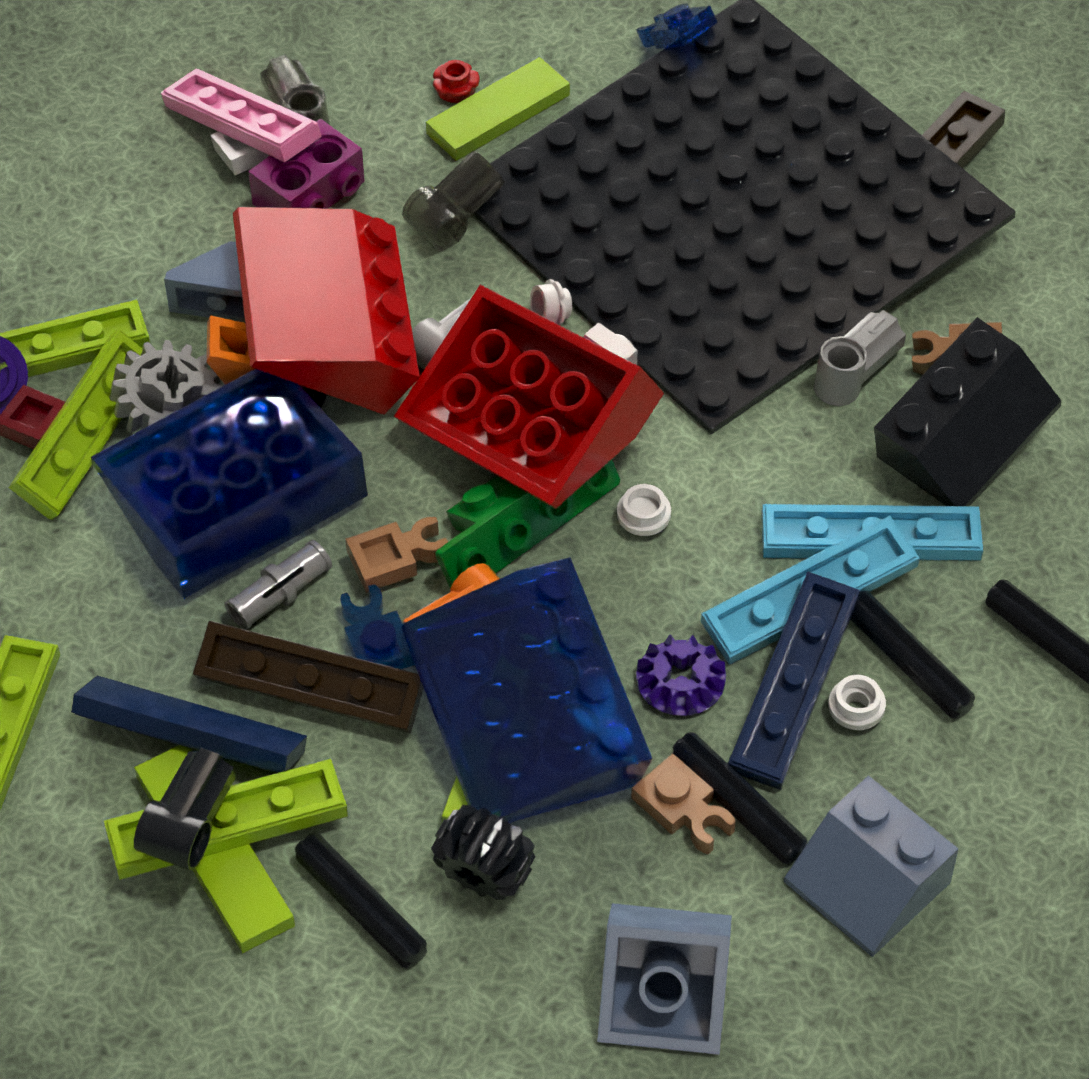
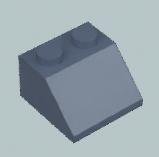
(872, 866)
(664, 978)

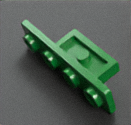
(505, 522)

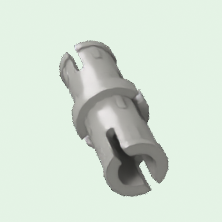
(306, 565)

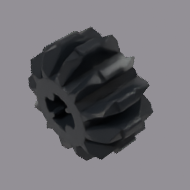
(483, 852)

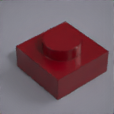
(29, 416)

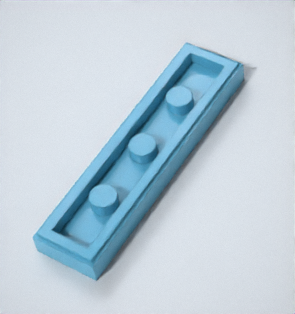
(930, 530)
(761, 612)

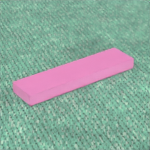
(241, 115)

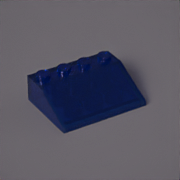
(231, 477)
(528, 694)

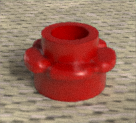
(455, 81)

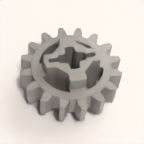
(159, 383)

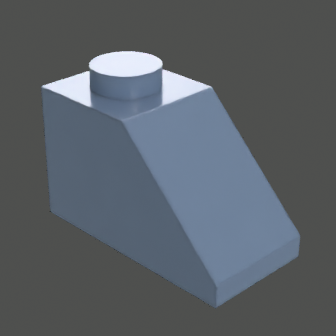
(207, 285)

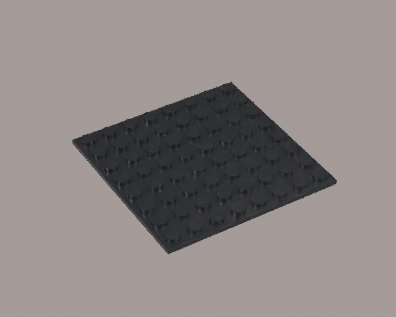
(735, 210)

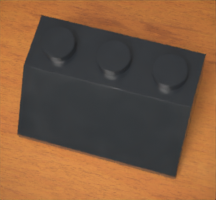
(966, 416)

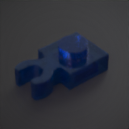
(677, 26)
(375, 635)

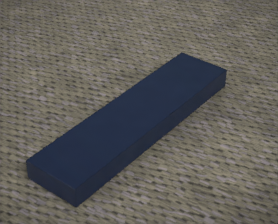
(793, 680)
(189, 724)

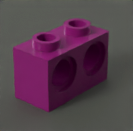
(312, 177)

